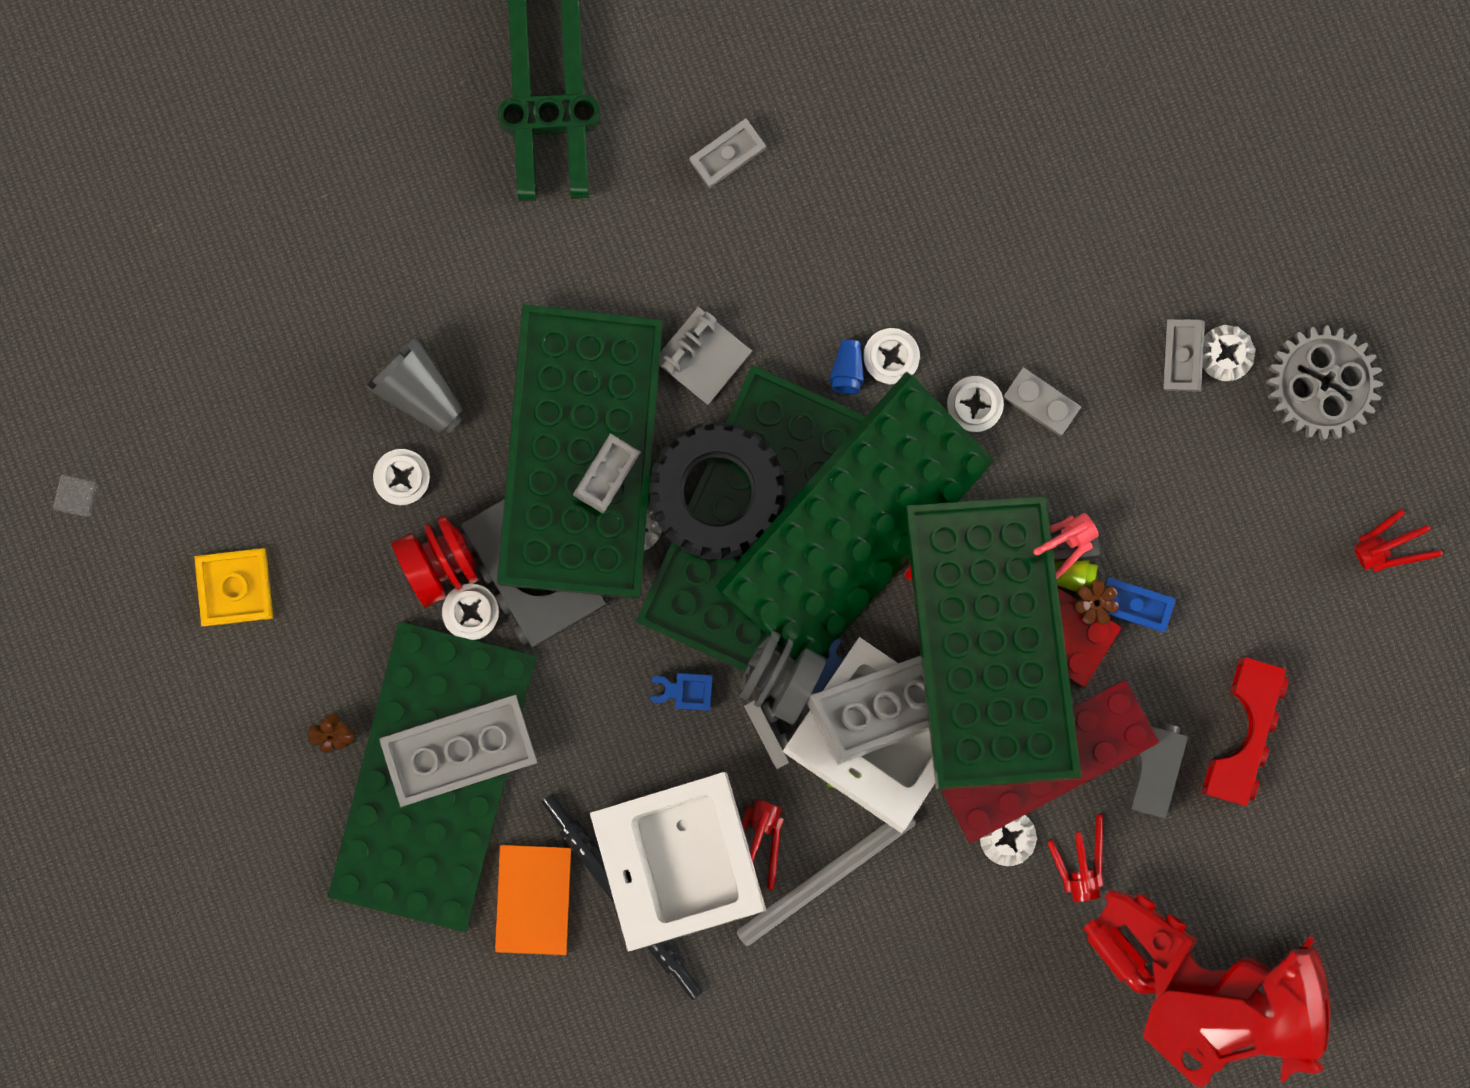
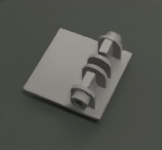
(703, 355)

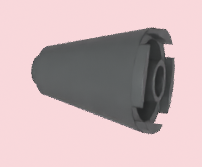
(417, 388)

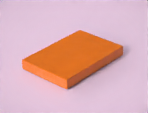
(533, 899)

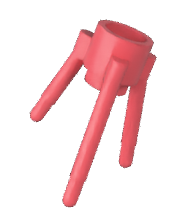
(1075, 532)

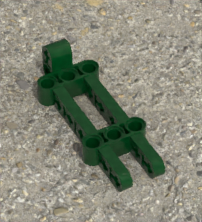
(534, 105)

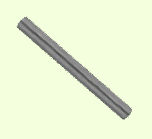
(819, 882)

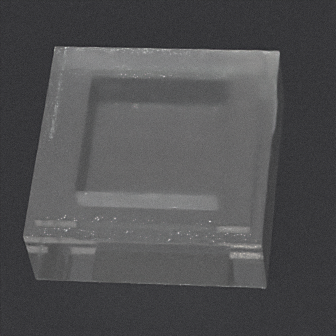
(75, 496)

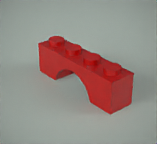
(1258, 689)

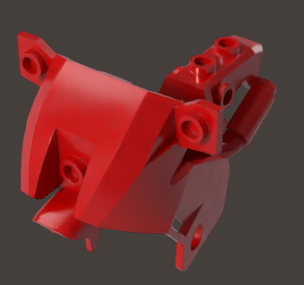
(1215, 1007)

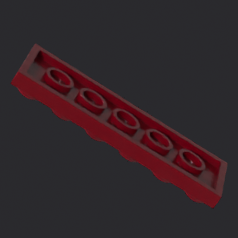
(1108, 733)

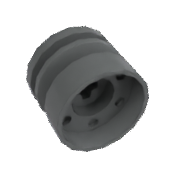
(781, 677)

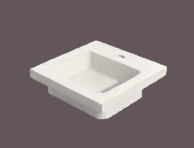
(889, 780)
(683, 861)

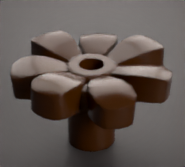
(1096, 602)
(330, 734)

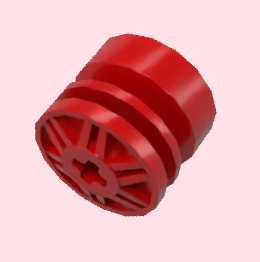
(435, 561)

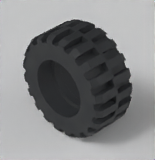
(711, 442)

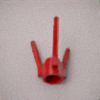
(1373, 551)
(764, 818)
(1084, 883)

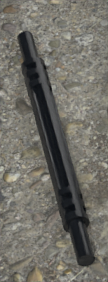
(592, 859)

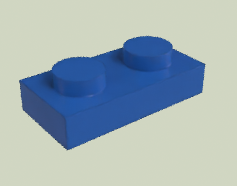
(1141, 605)

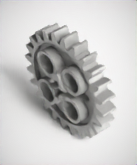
(1339, 355)

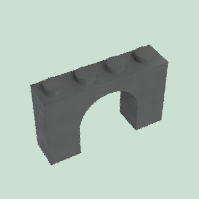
(537, 616)
(1157, 771)

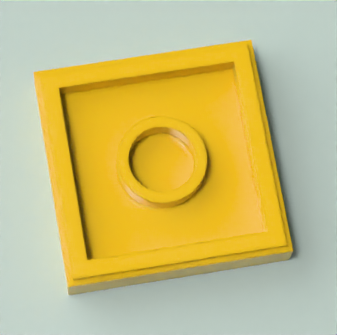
(233, 587)

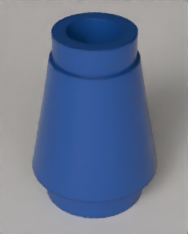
(848, 368)

